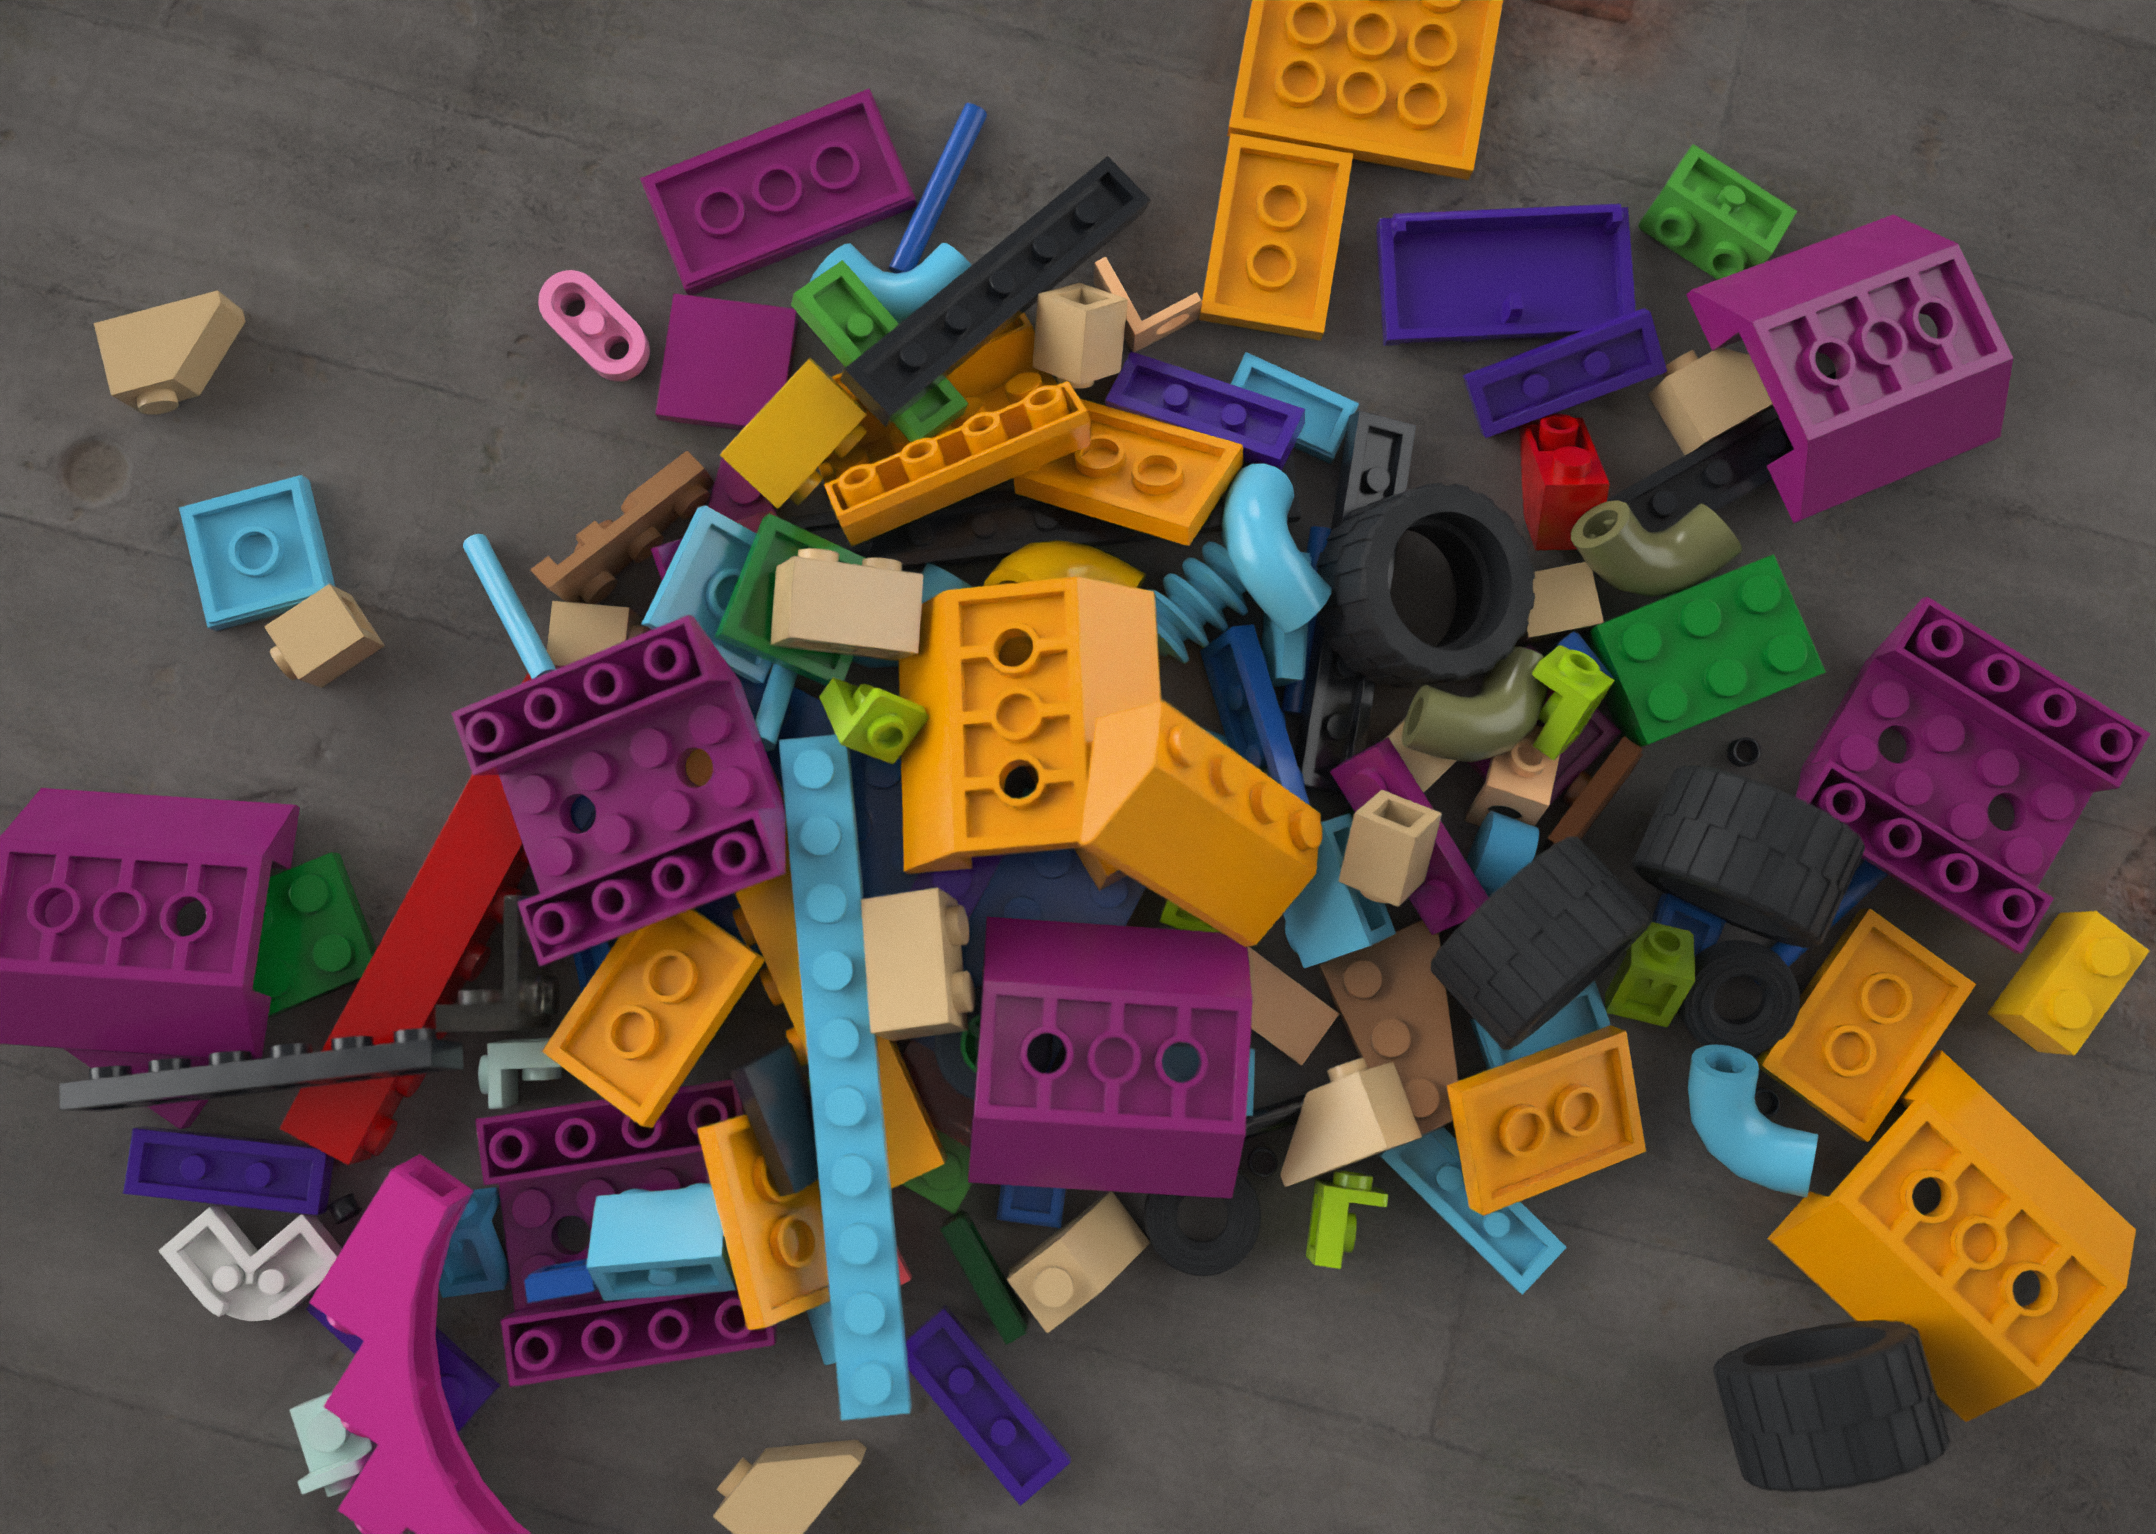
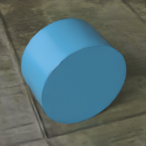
(1501, 850)

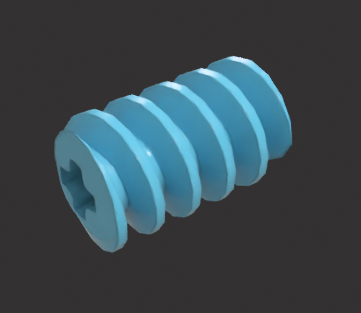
(1197, 600)

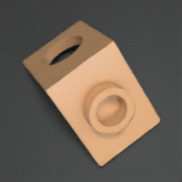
(1145, 332)
(1518, 781)

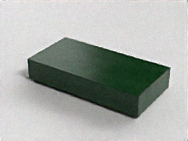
(985, 1276)

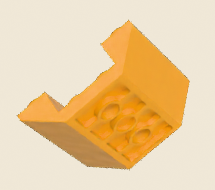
(1010, 427)
(984, 719)
(1954, 1269)

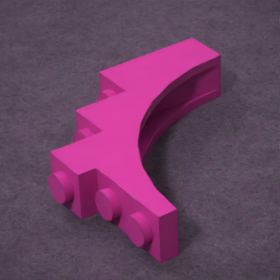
(393, 1389)

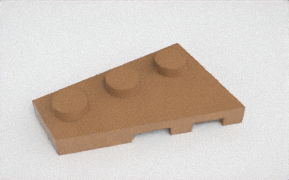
(611, 546)
(1400, 1016)

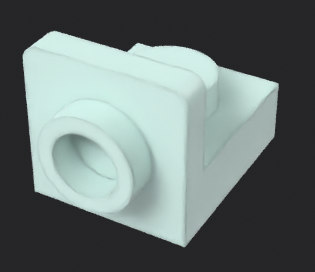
(500, 1069)
(330, 1450)

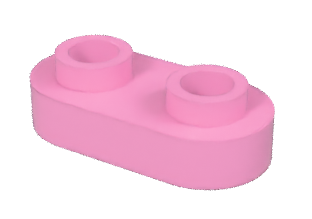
(596, 328)

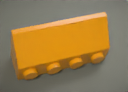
(1197, 821)

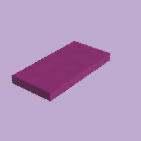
(778, 192)

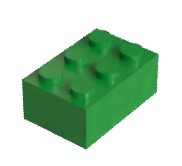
(1703, 652)

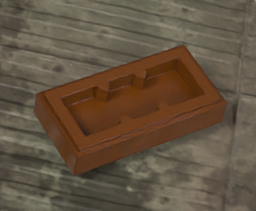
(1591, 794)

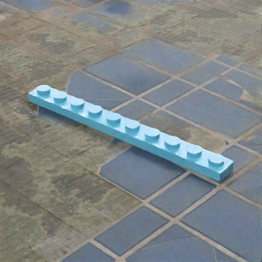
(844, 1080)

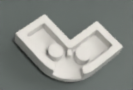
(248, 1282)

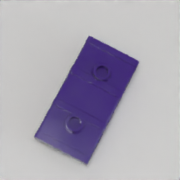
(1503, 272)

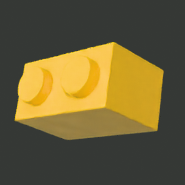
(795, 435)
(2068, 982)

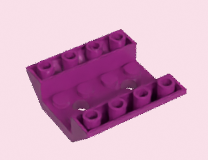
(1896, 390)
(1973, 729)
(622, 738)
(119, 965)
(1110, 1108)
(554, 1167)

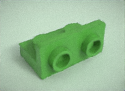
(1716, 216)

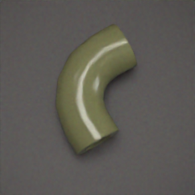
(1657, 561)
(1483, 723)

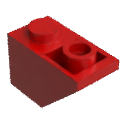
(1558, 478)

